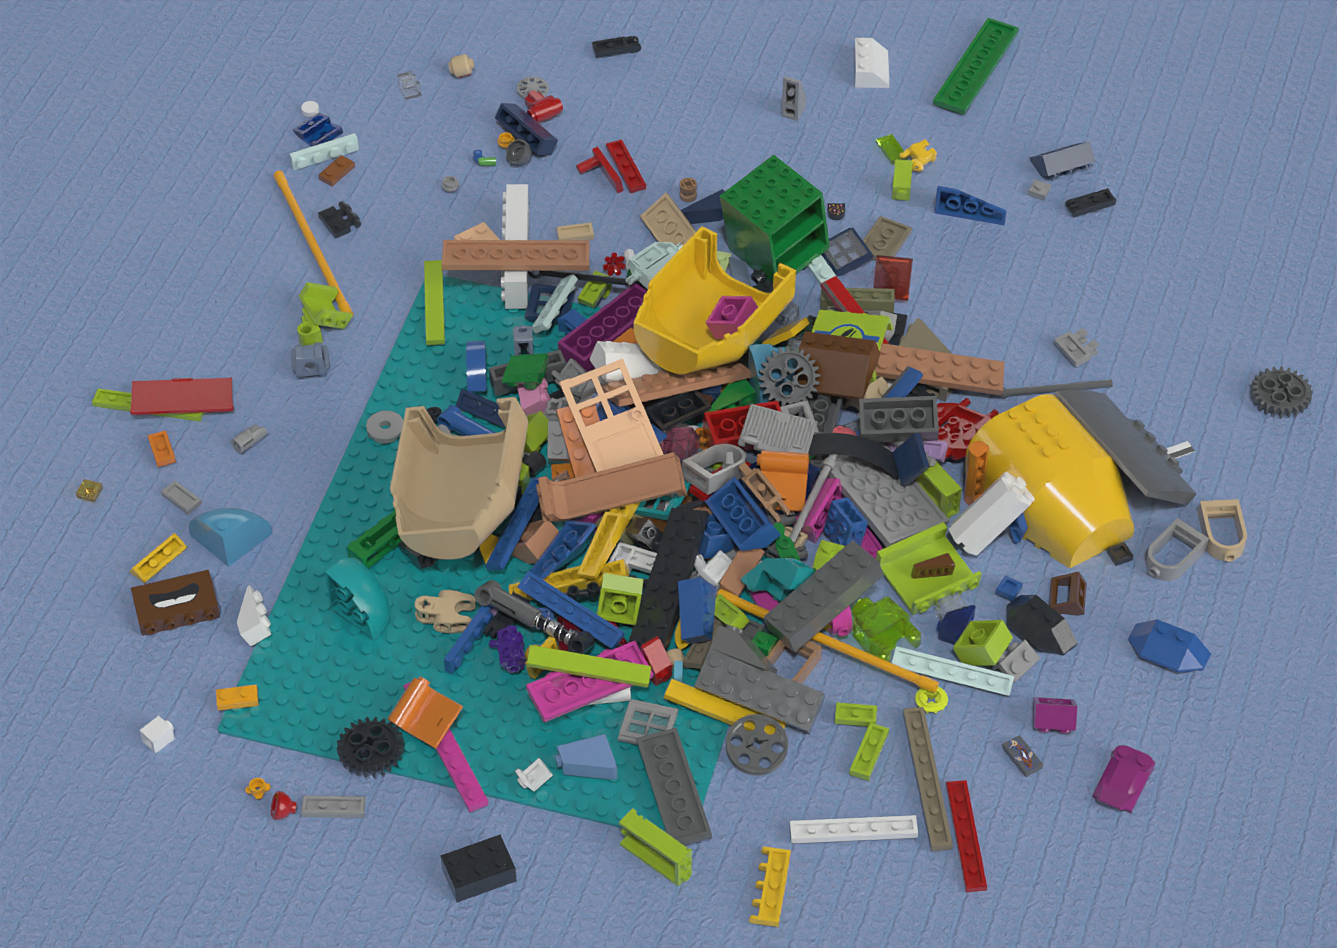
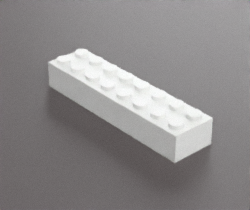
(515, 227)

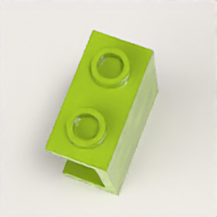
(318, 303)

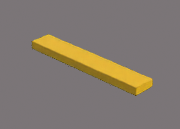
(711, 705)

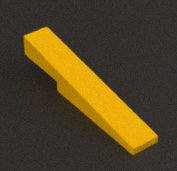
(605, 540)
(563, 579)

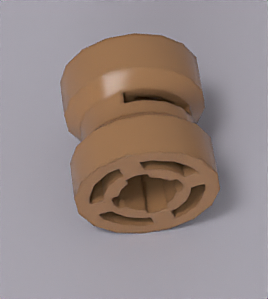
(688, 189)

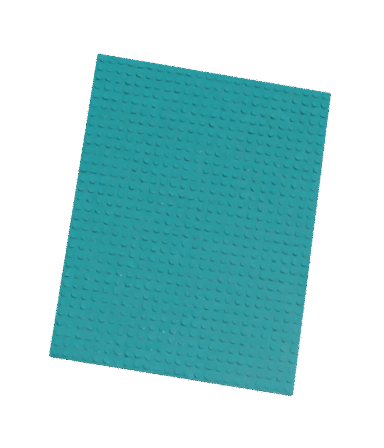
(325, 672)

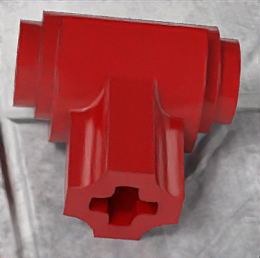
(542, 107)

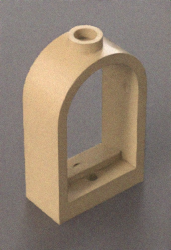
(1223, 509)

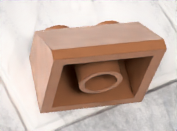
(534, 541)

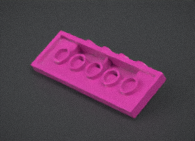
(566, 692)

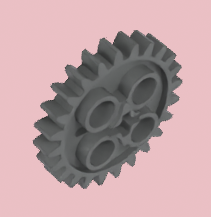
(779, 362)
(1281, 392)

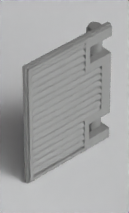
(777, 431)

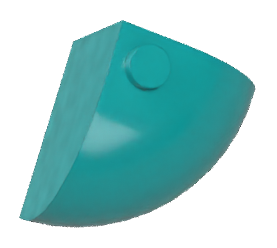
(358, 596)

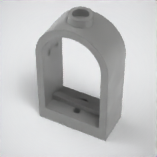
(694, 466)
(1185, 534)

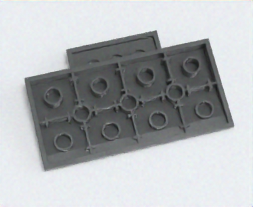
(1129, 445)

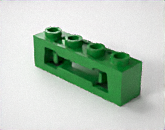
(379, 539)

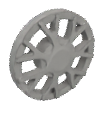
(532, 86)

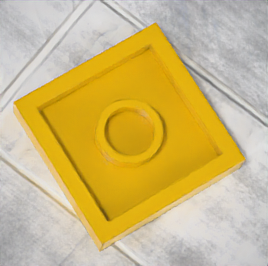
(786, 332)

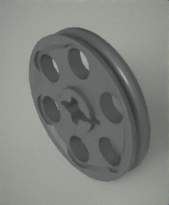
(759, 735)

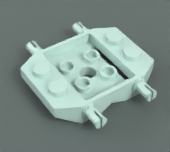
(650, 261)

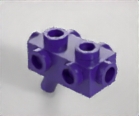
(510, 648)

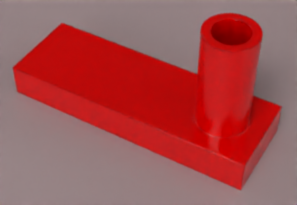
(600, 160)

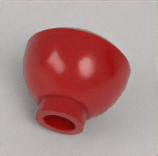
(282, 806)

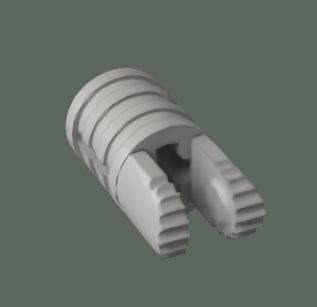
(248, 438)

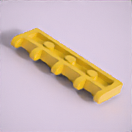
(773, 887)

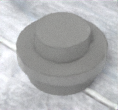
(450, 184)

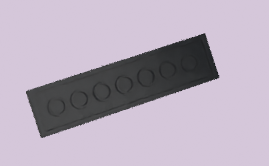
(672, 564)

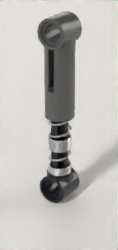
(493, 595)

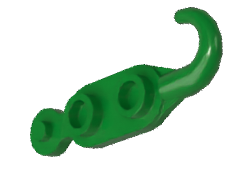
(785, 545)

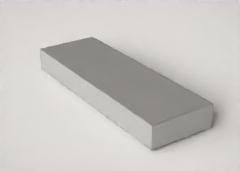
(333, 806)

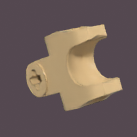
(444, 610)

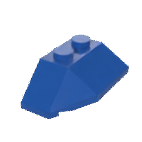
(1169, 646)

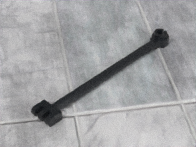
(584, 277)

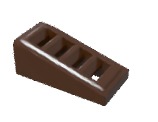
(934, 567)

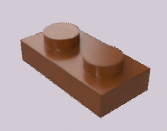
(336, 170)

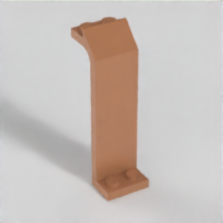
(611, 488)

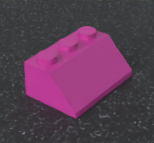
(817, 517)

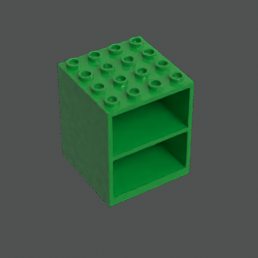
(775, 218)

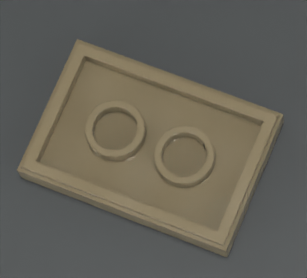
(886, 237)

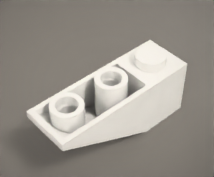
(252, 619)

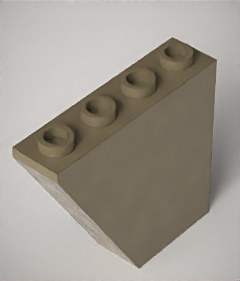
(921, 337)

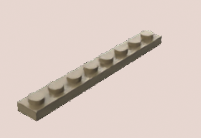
(927, 779)

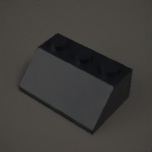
(677, 409)

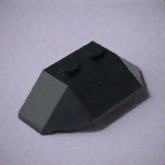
(1040, 625)

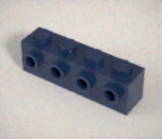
(526, 128)

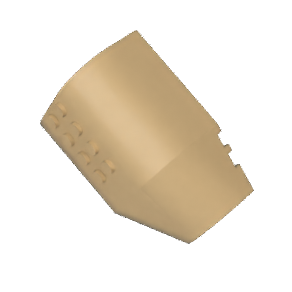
(455, 487)

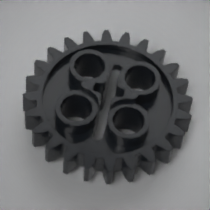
(370, 746)

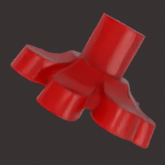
(614, 264)

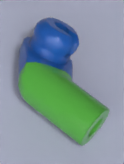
(483, 161)

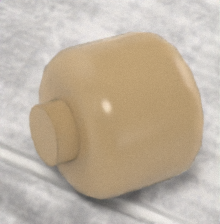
(675, 655)

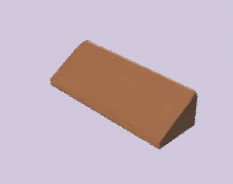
(741, 565)

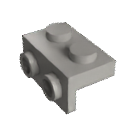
(571, 370)
(1017, 659)

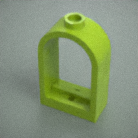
(941, 489)

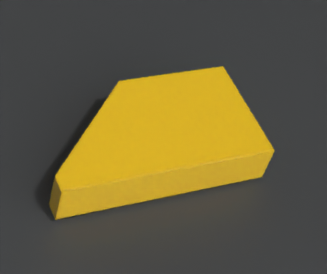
(488, 546)

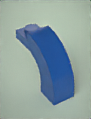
(476, 366)

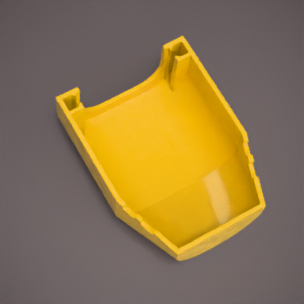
(681, 299)
(1073, 479)

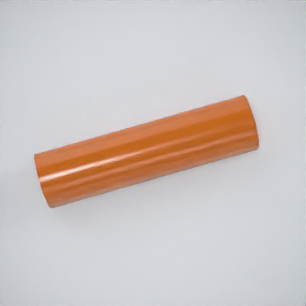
(975, 471)

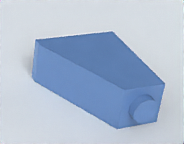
(587, 758)

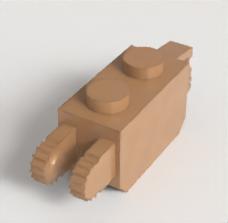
(763, 491)

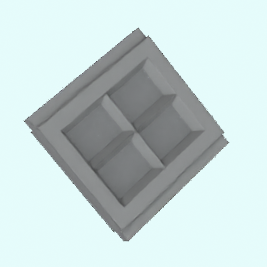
(645, 719)

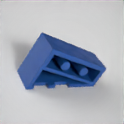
(696, 609)

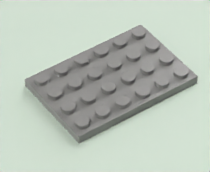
(888, 507)

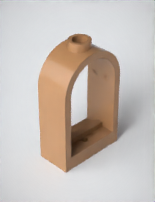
(809, 651)

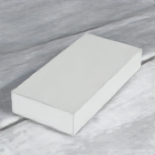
(716, 568)

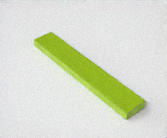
(434, 302)
(122, 401)
(588, 666)

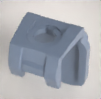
(310, 359)

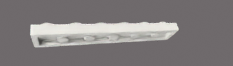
(853, 829)

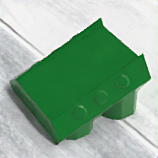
(526, 370)

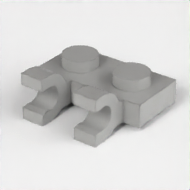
(1072, 347)

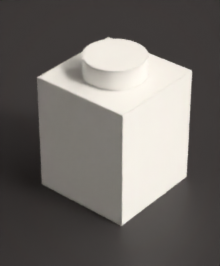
(157, 734)

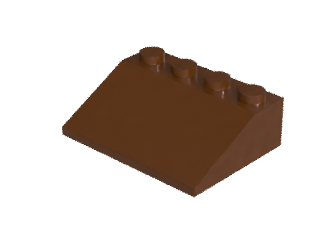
(843, 363)

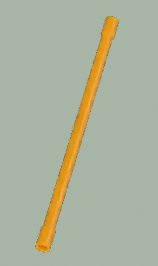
(282, 183)
(920, 680)

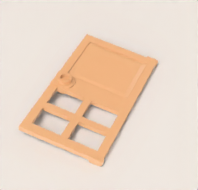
(620, 437)

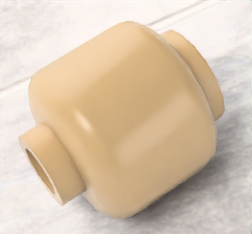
(461, 66)

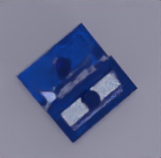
(318, 130)

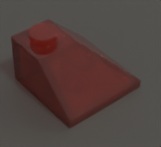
(894, 274)

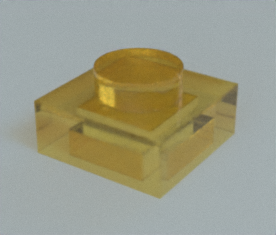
(89, 490)

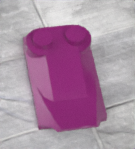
(1124, 778)

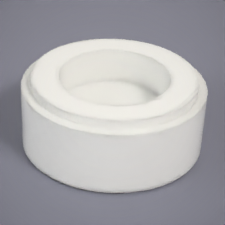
(310, 108)

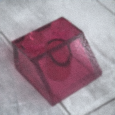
(682, 442)

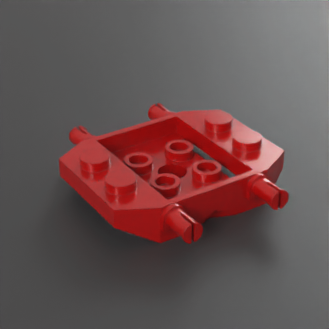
(961, 426)

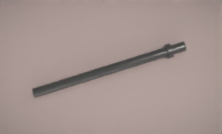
(1053, 388)

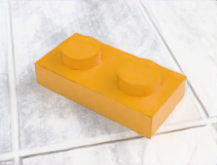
(237, 697)

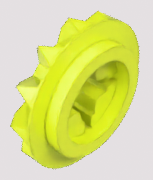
(940, 696)

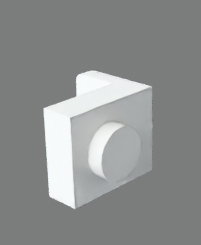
(534, 775)

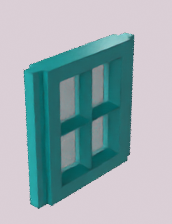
(660, 506)

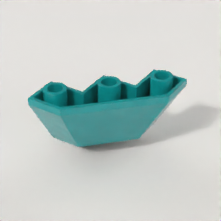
(777, 576)

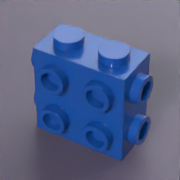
(845, 522)

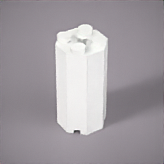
(991, 513)

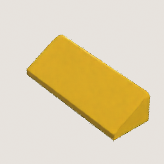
(158, 558)

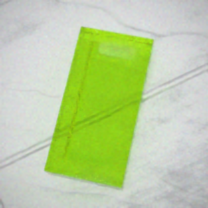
(890, 148)

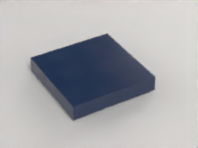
(910, 459)

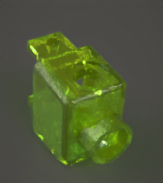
(881, 626)

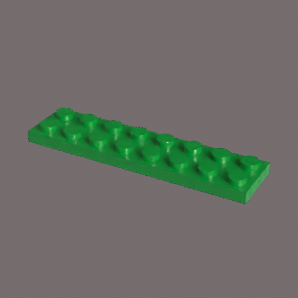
(975, 66)

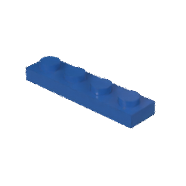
(468, 637)

